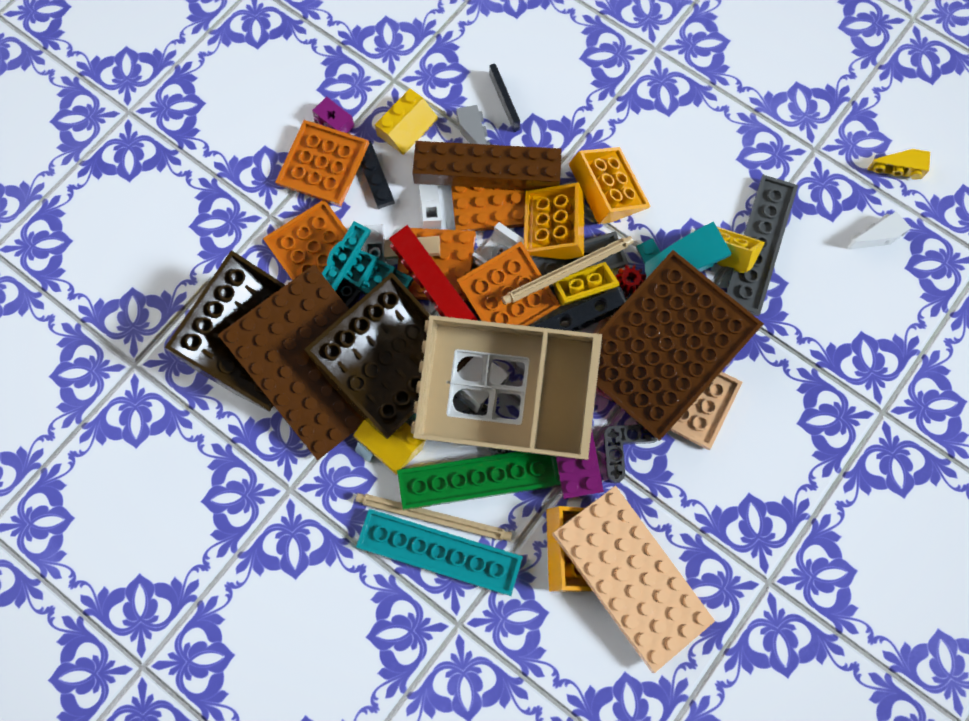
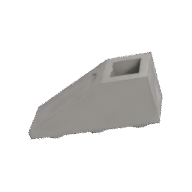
(470, 124)

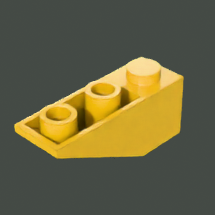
(908, 163)

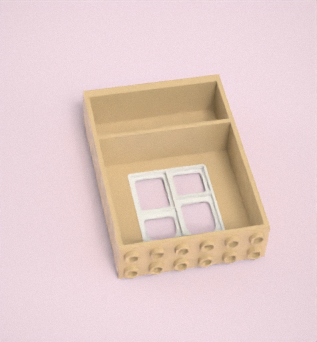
(554, 393)

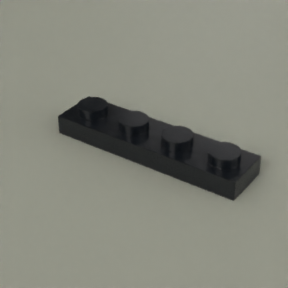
(376, 178)

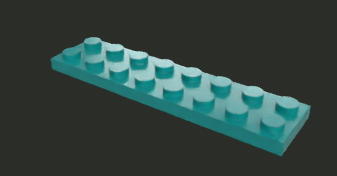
(439, 552)

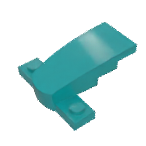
(699, 248)
(356, 266)

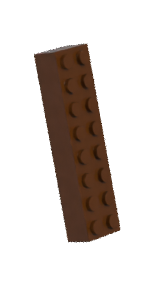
(486, 165)

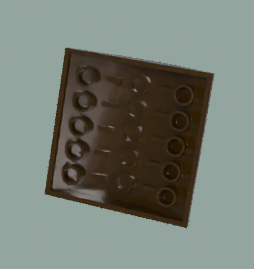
(228, 296)
(376, 355)

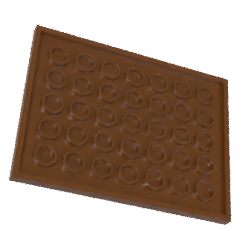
(670, 344)
(271, 350)

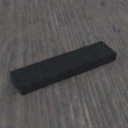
(504, 97)

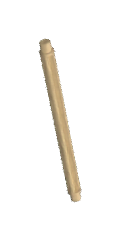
(567, 270)
(435, 517)

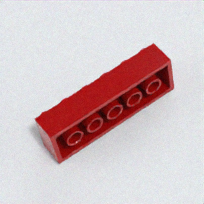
(429, 275)

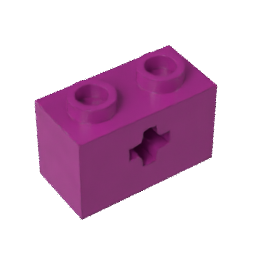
(332, 116)

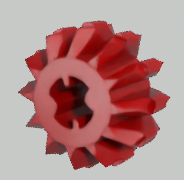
(633, 274)

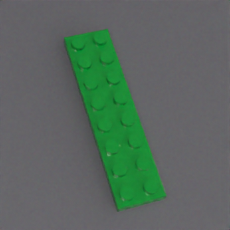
(476, 479)

